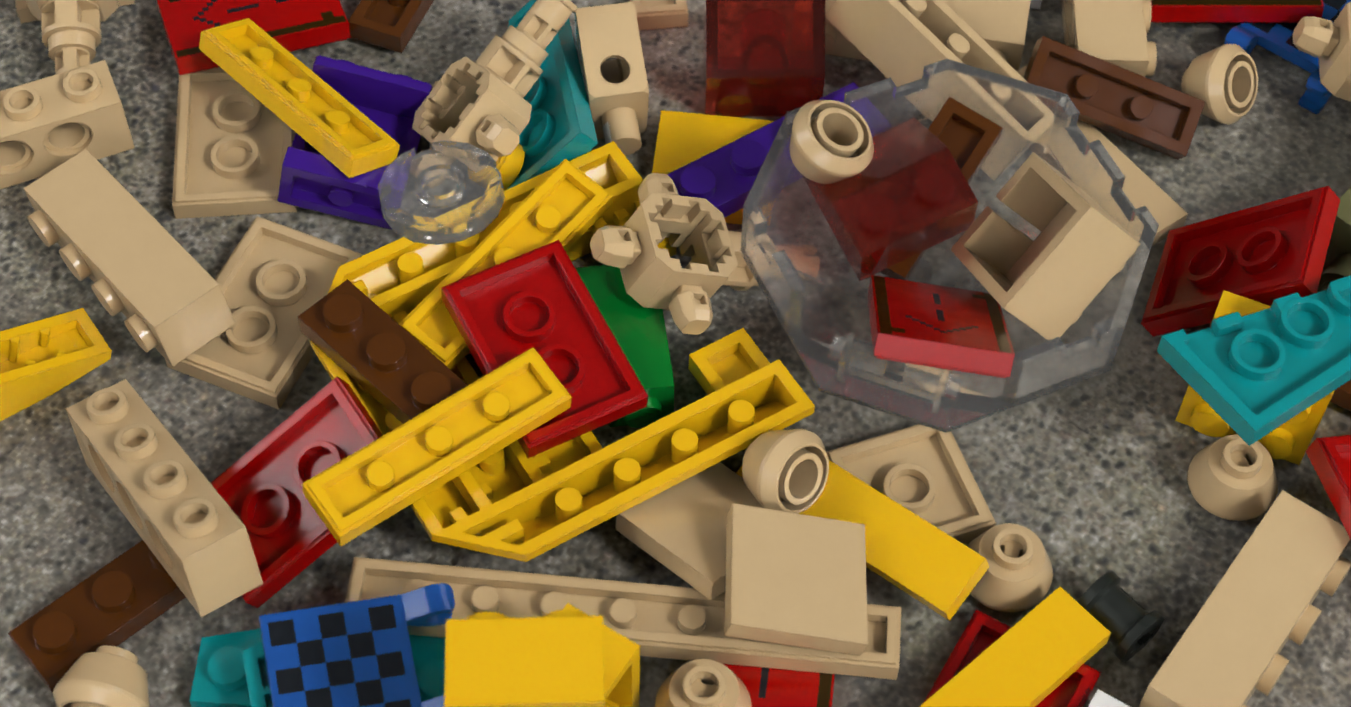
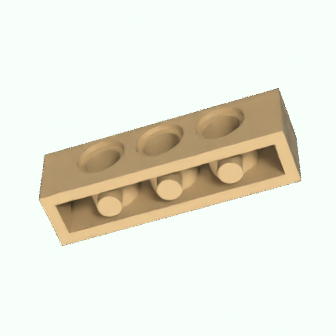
(57, 119)
(165, 497)

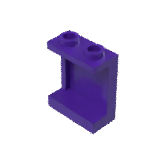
(389, 102)

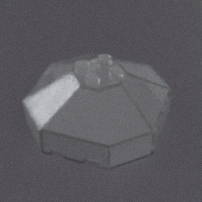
(827, 305)

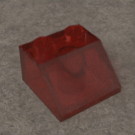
(762, 56)
(900, 202)

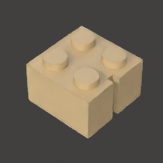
(1060, 271)

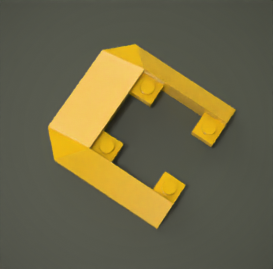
(535, 503)

